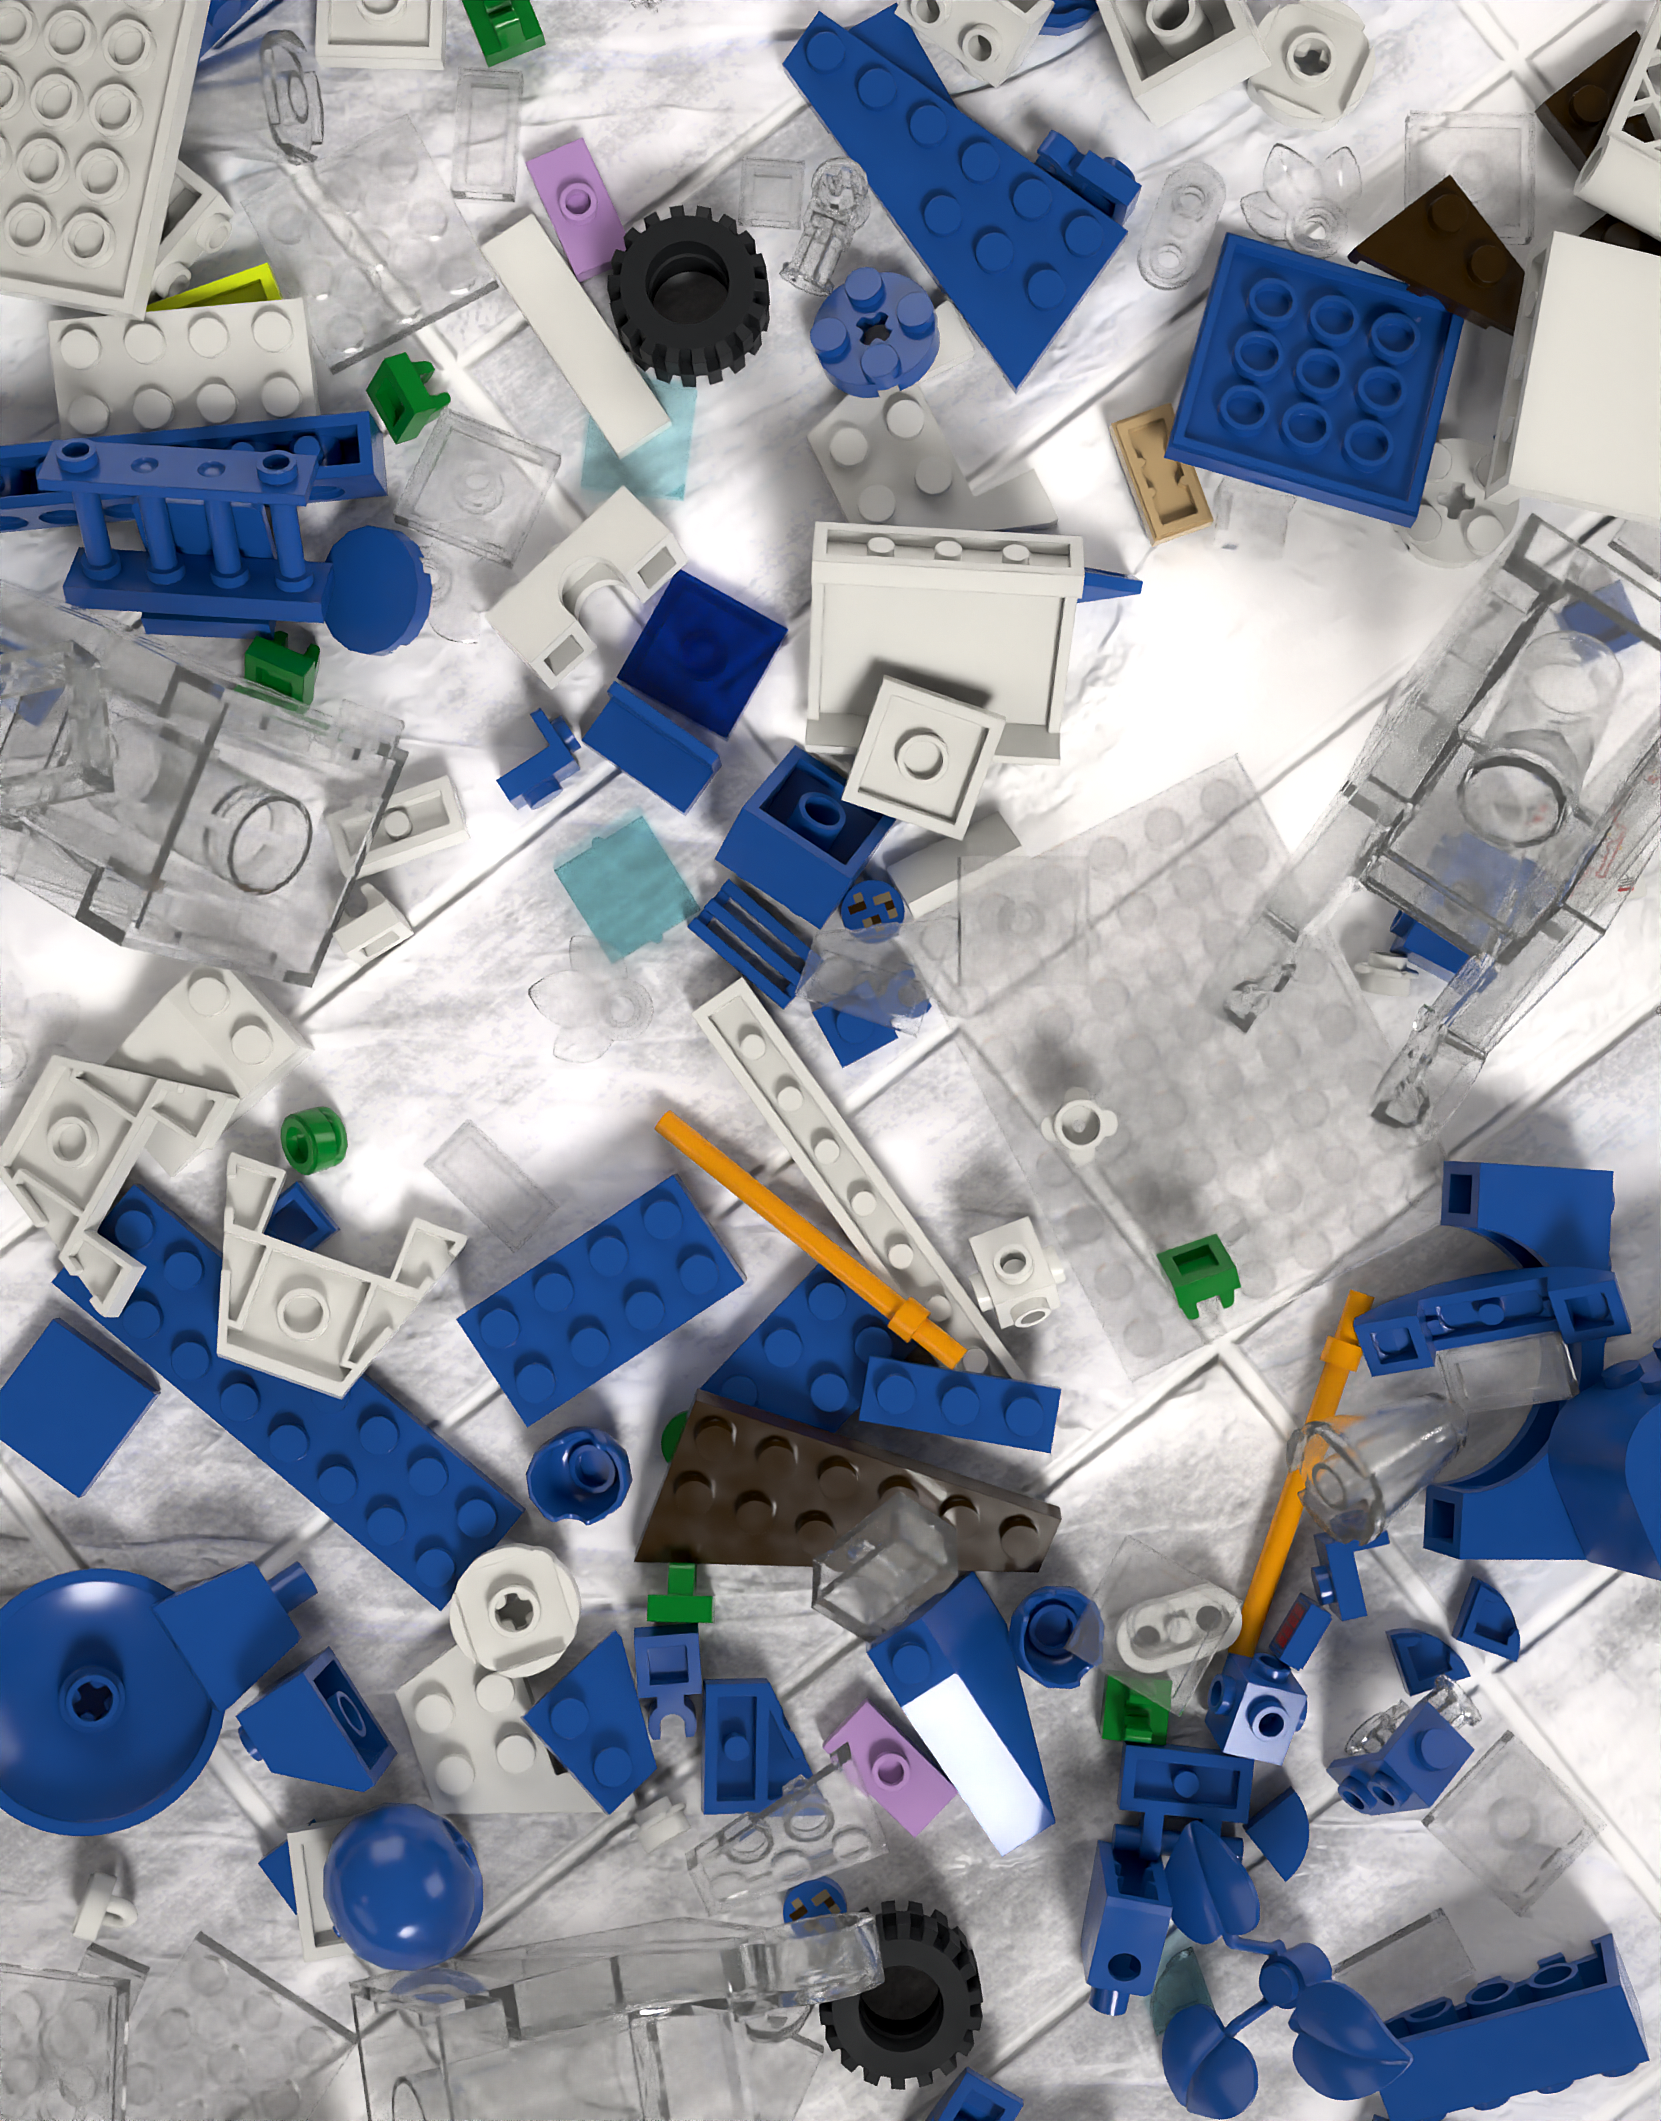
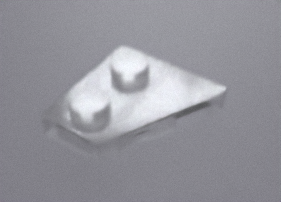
(878, 970)

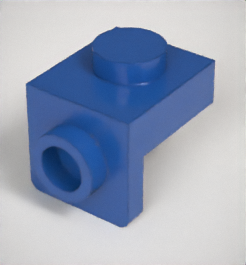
(540, 776)
(1337, 1577)

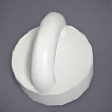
(101, 1908)

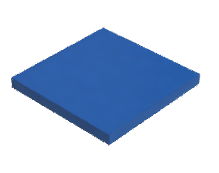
(1316, 381)

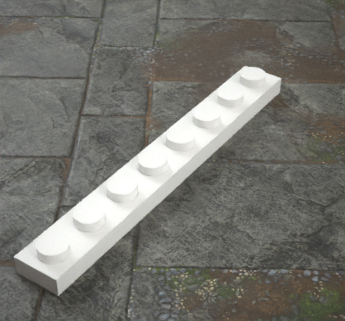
(845, 1173)

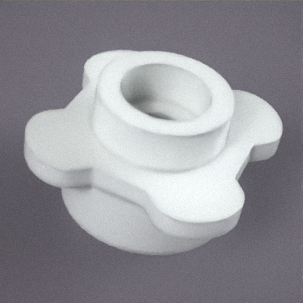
(1097, 1125)

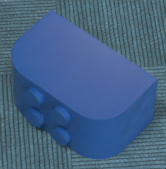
(1609, 1465)

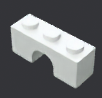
(613, 546)

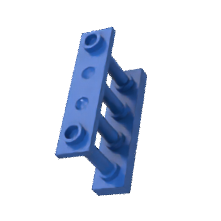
(189, 583)

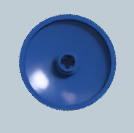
(96, 1706)

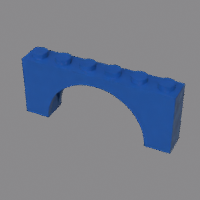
(1538, 1221)

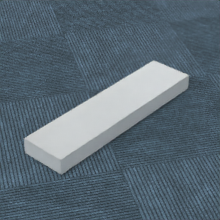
(575, 336)

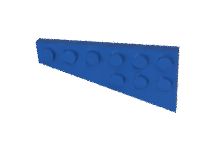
(976, 213)

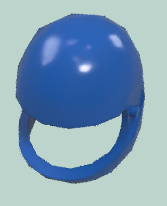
(402, 1887)

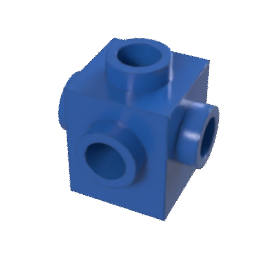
(1255, 1707)

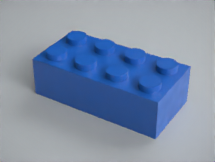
(602, 1299)

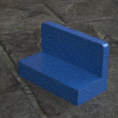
(652, 749)

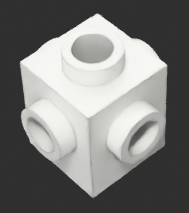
(1015, 1274)

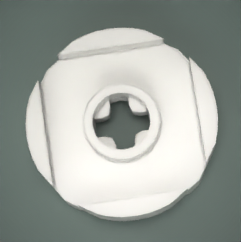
(1345, 53)
(1477, 530)
(498, 1643)

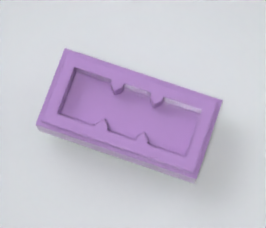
(578, 208)
(893, 1767)

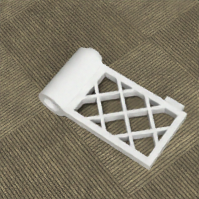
(1622, 170)

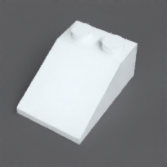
(1182, 50)
(212, 1035)

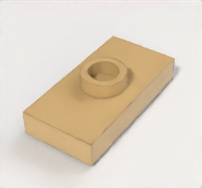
(1163, 489)

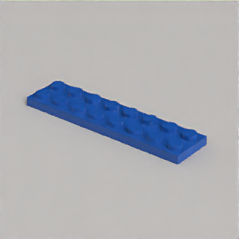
(351, 1457)

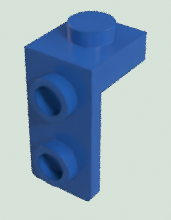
(1408, 1768)

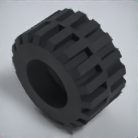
(689, 246)
(924, 2042)

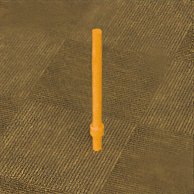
(906, 1317)
(1340, 1357)

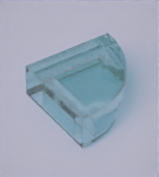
(1178, 1988)

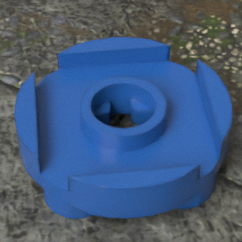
(869, 301)

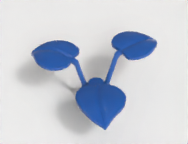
(1341, 2038)

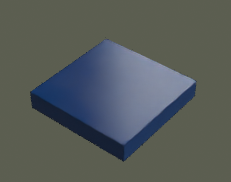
(71, 1407)

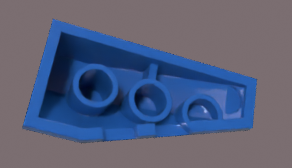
(969, 1707)

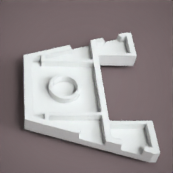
(897, 469)
(79, 1147)
(302, 1310)
(478, 1747)

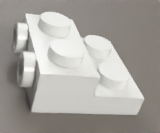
(193, 223)

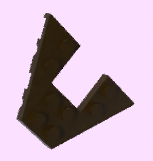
(1452, 252)

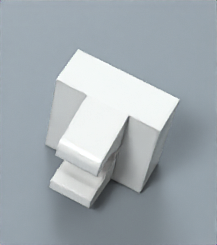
(374, 931)

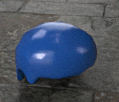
(579, 1475)
(1041, 1630)

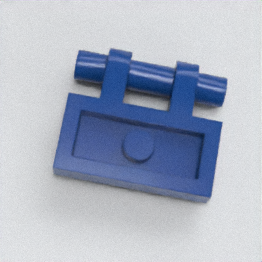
(1183, 1784)

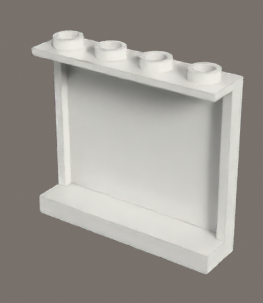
(1584, 383)
(949, 613)

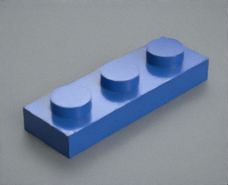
(959, 1403)

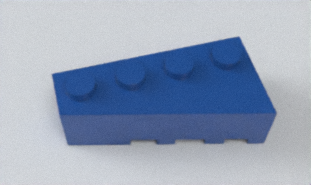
(1519, 2037)

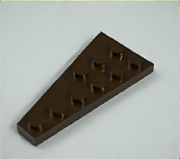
(784, 1492)

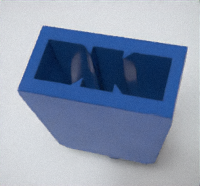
(234, 1626)
(1123, 1927)

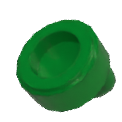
(314, 1140)

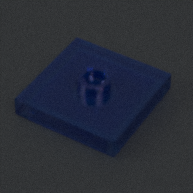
(702, 655)

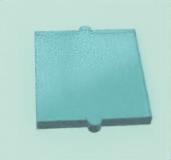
(655, 467)
(627, 888)

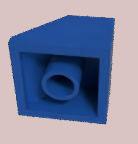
(803, 839)
(316, 1727)

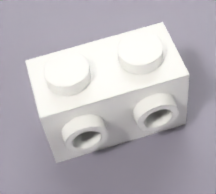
(981, 34)

